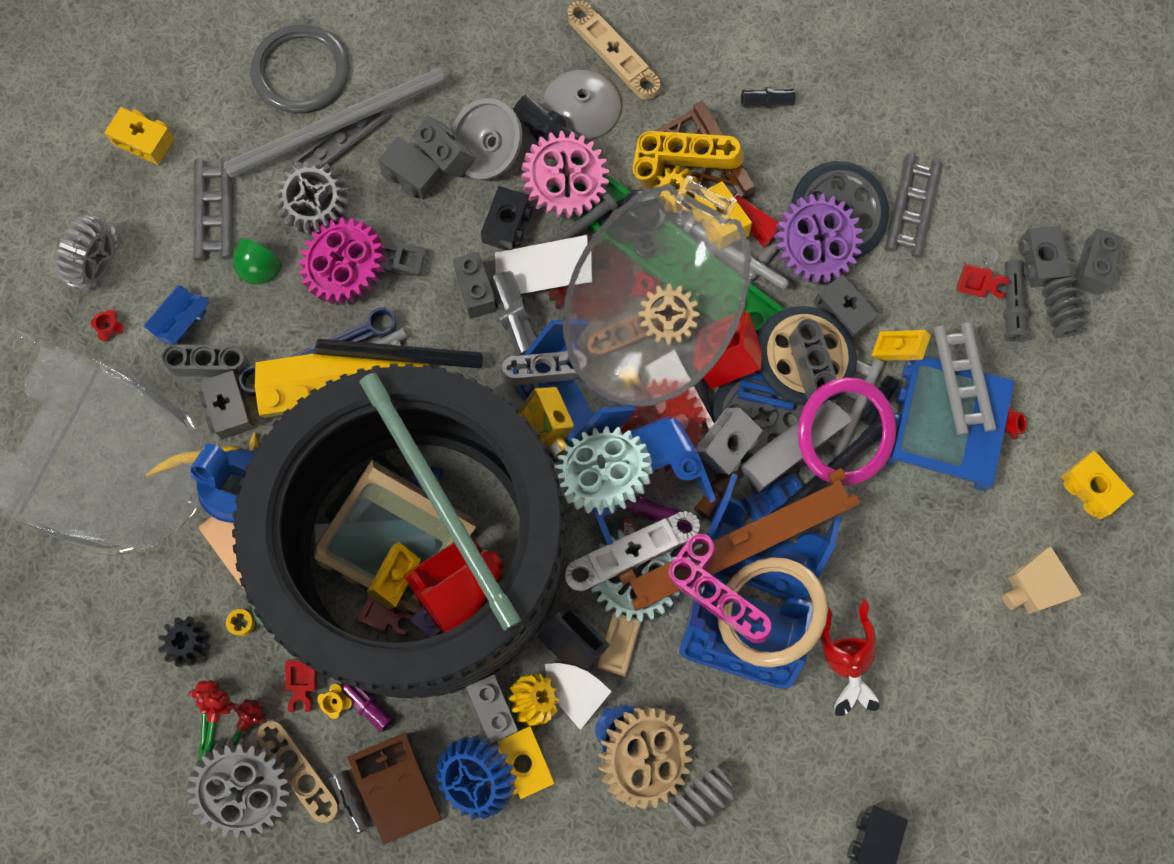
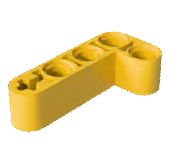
(688, 155)

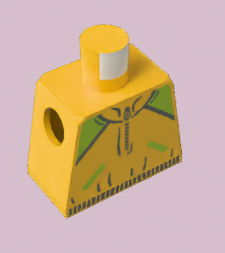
(549, 418)

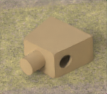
(1040, 583)

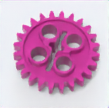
(342, 261)

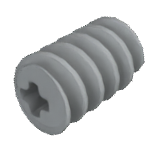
(703, 798)

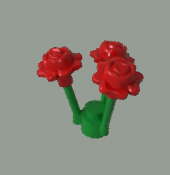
(217, 702)

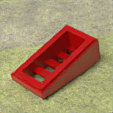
(762, 226)

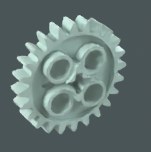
(595, 463)
(623, 603)

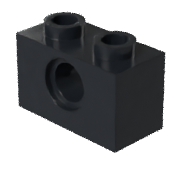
(506, 204)

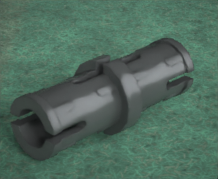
(350, 802)

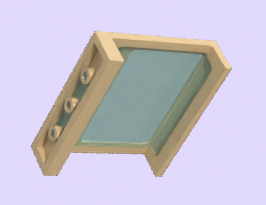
(376, 516)

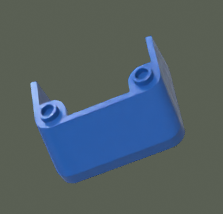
(584, 420)
(667, 445)
(809, 550)

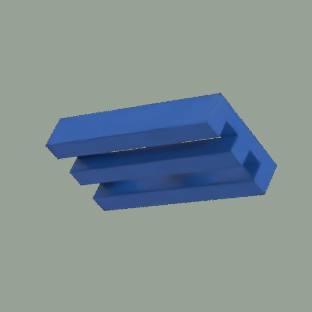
(760, 388)

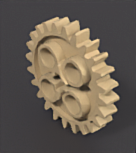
(645, 757)

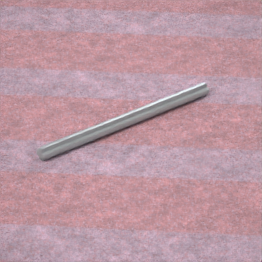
(334, 122)

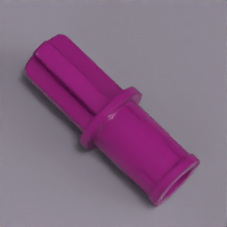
(368, 707)

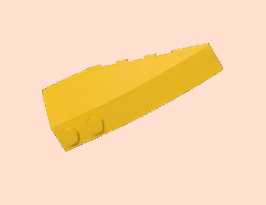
(286, 380)

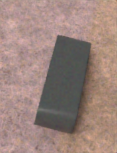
(813, 348)
(195, 354)

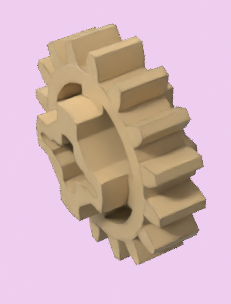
(655, 314)

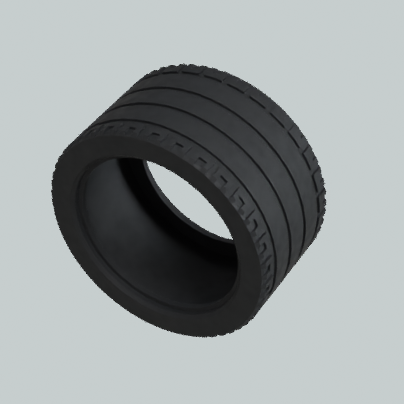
(324, 441)

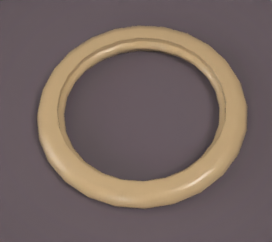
(816, 626)

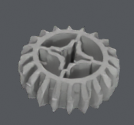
(334, 186)
(85, 252)

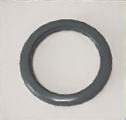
(308, 105)

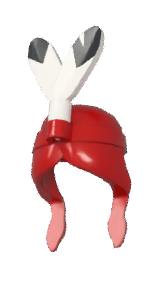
(851, 660)

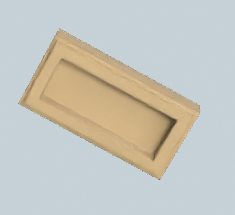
(622, 639)

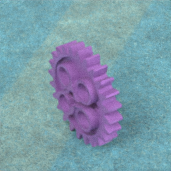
(794, 242)

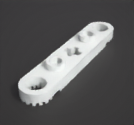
(612, 558)

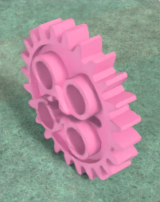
(541, 175)

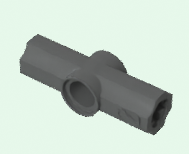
(513, 311)

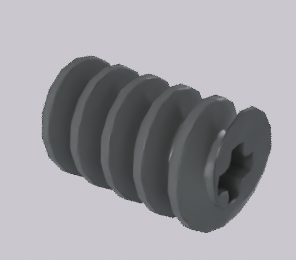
(1062, 307)

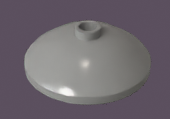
(588, 115)
(478, 128)

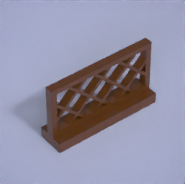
(707, 125)

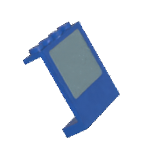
(928, 431)

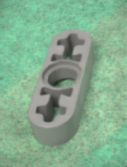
(534, 377)

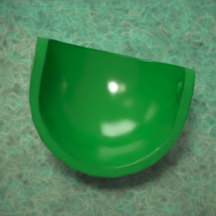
(255, 262)

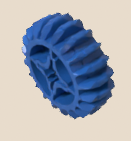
(475, 777)

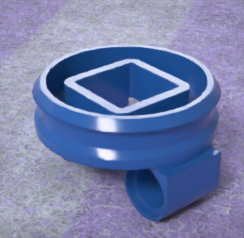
(212, 471)

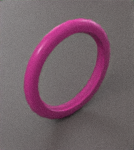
(888, 425)

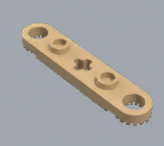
(625, 62)

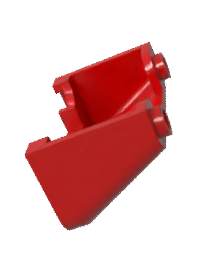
(449, 587)

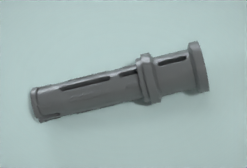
(1016, 312)

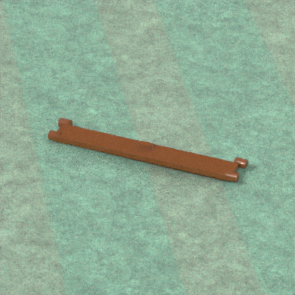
(748, 540)

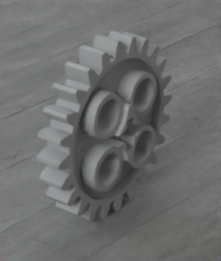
(224, 766)

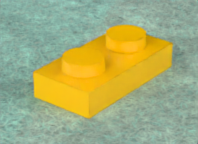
(901, 345)
(389, 581)

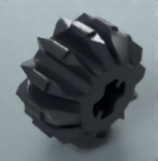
(192, 646)

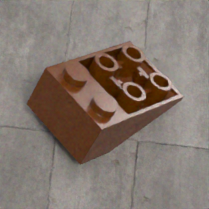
(394, 787)

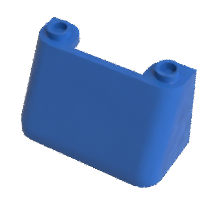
(704, 643)

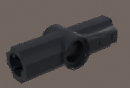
(541, 121)

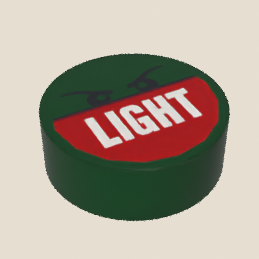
(623, 524)

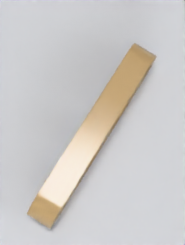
(301, 769)

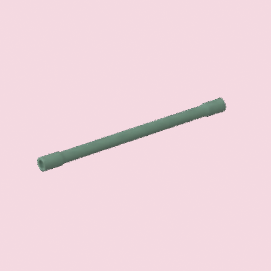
(497, 599)

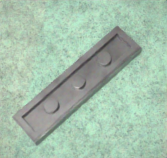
(334, 145)

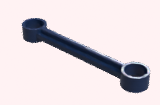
(356, 334)

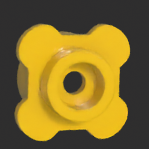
(326, 701)

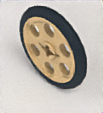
(783, 323)

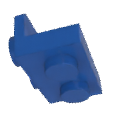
(175, 316)

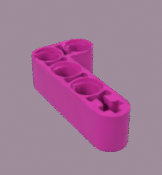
(723, 594)

